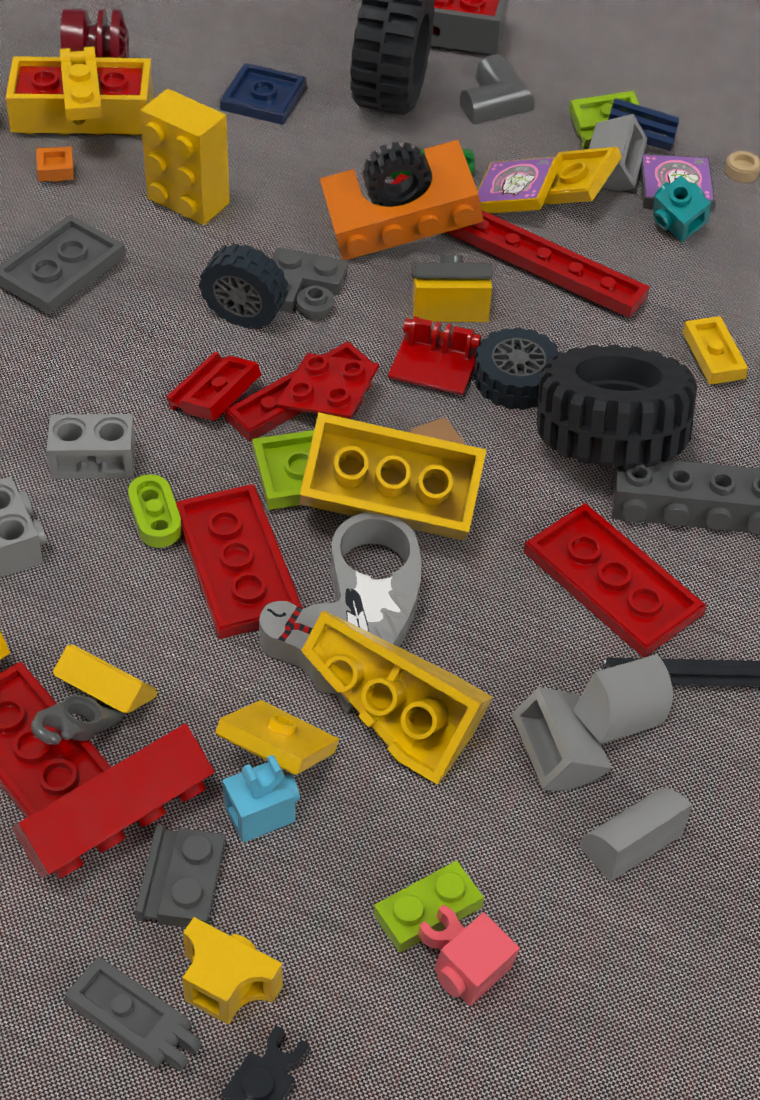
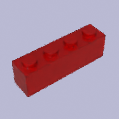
(112, 801)

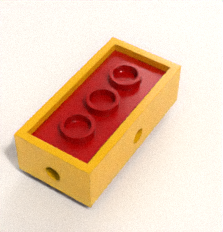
(38, 104)

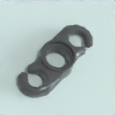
(70, 727)

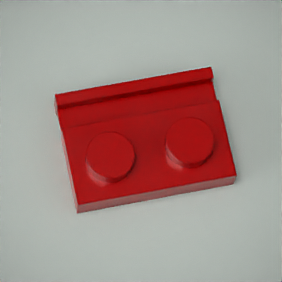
(214, 386)

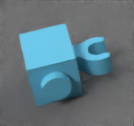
(260, 799)

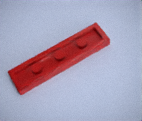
(259, 411)

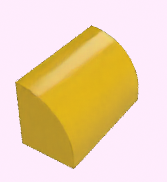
(452, 299)

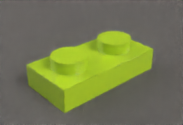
(407, 909)

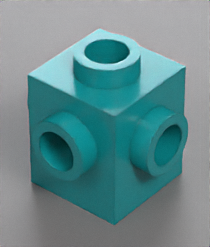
(681, 208)

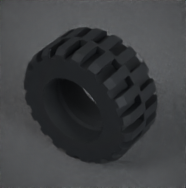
(391, 53)
(616, 406)

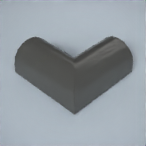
(500, 92)

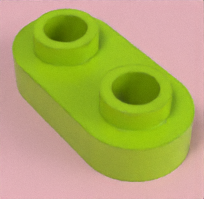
(154, 511)

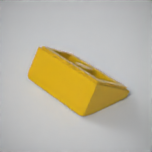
(102, 680)

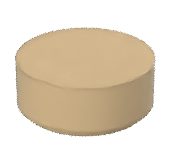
(742, 166)

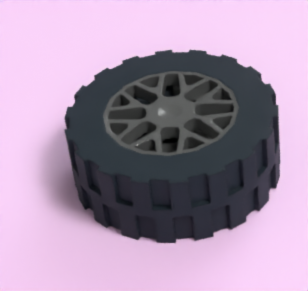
(243, 286)
(511, 366)

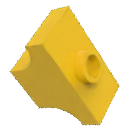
(226, 971)

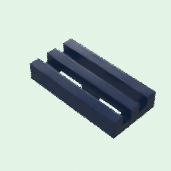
(649, 120)

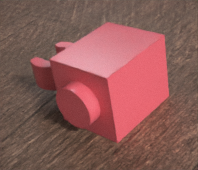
(470, 956)

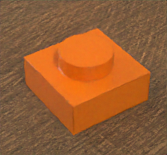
(55, 164)

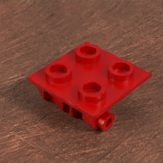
(434, 356)
(328, 385)

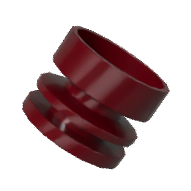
(108, 40)

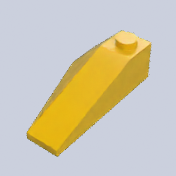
(406, 700)

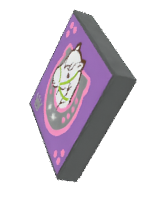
(659, 169)

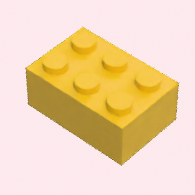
(185, 156)

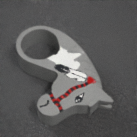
(375, 605)

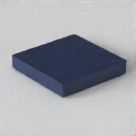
(263, 93)

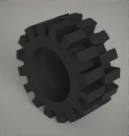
(393, 161)

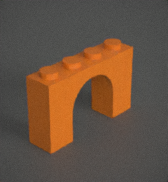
(369, 228)

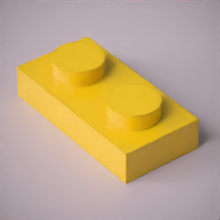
(715, 350)

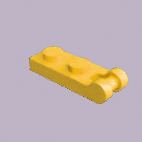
(80, 84)

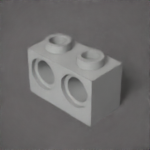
(91, 446)
(18, 533)

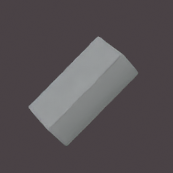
(631, 140)
(626, 699)
(558, 742)
(637, 832)

